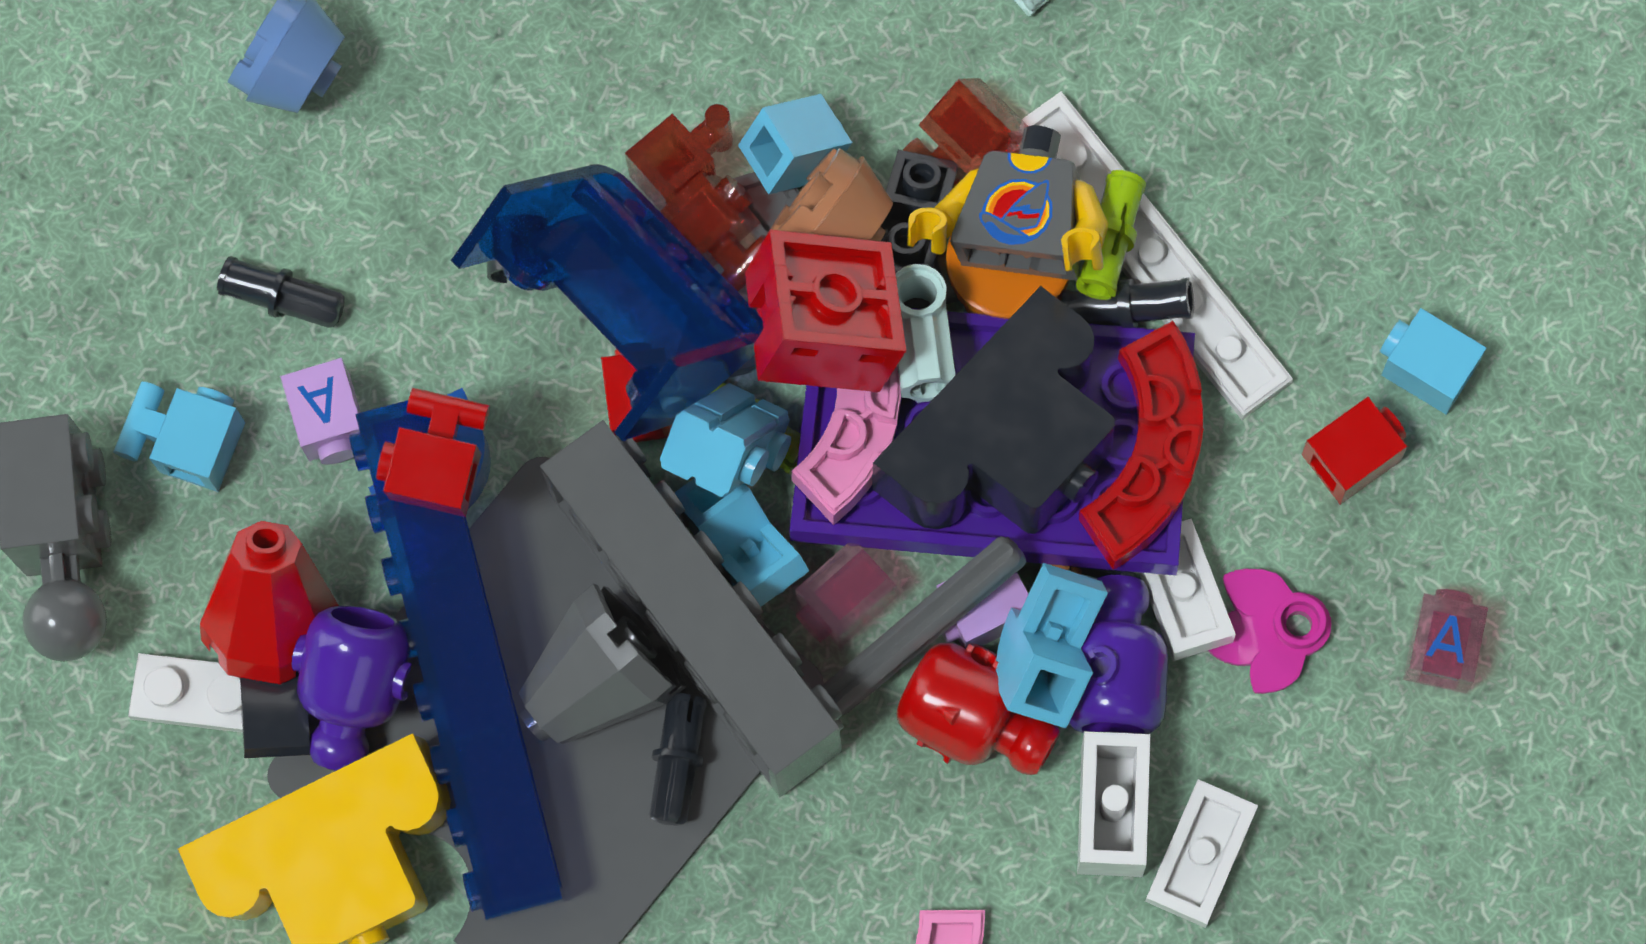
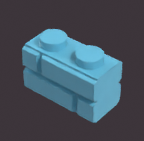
(726, 440)

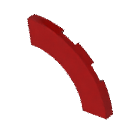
(1165, 448)

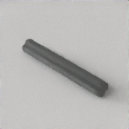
(925, 623)

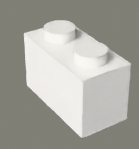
(1113, 804)

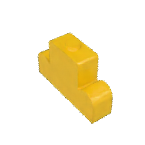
(328, 851)

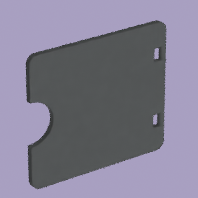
(589, 789)

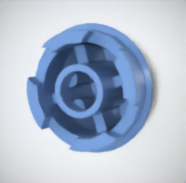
(289, 56)

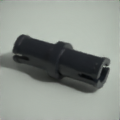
(1135, 303)

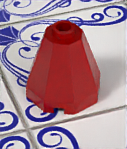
(263, 603)

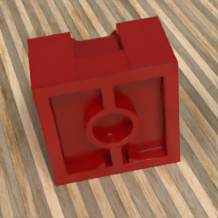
(825, 311)

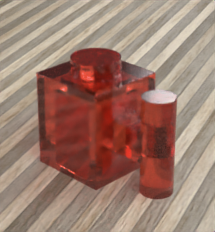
(969, 125)
(673, 156)
(715, 219)

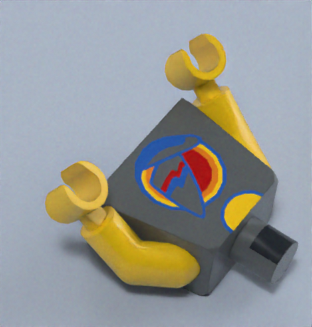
(1019, 213)

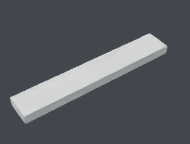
(1224, 341)

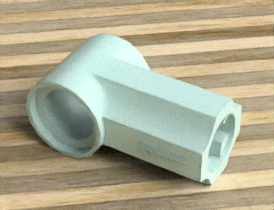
(928, 355)

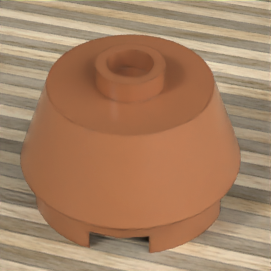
(838, 201)

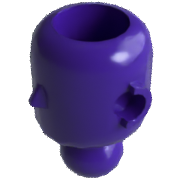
(1126, 662)
(350, 679)

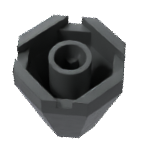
(596, 671)

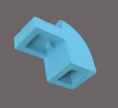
(744, 538)
(1041, 644)

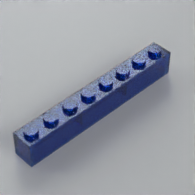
(462, 689)

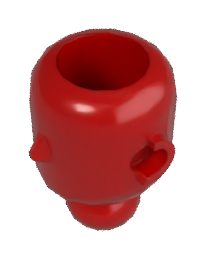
(958, 711)

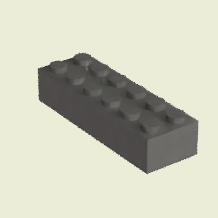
(692, 608)

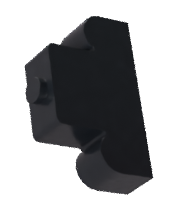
(1005, 427)

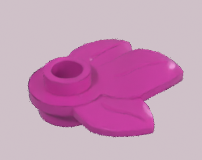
(1261, 637)

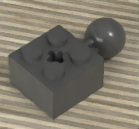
(54, 530)

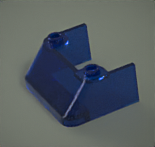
(629, 277)

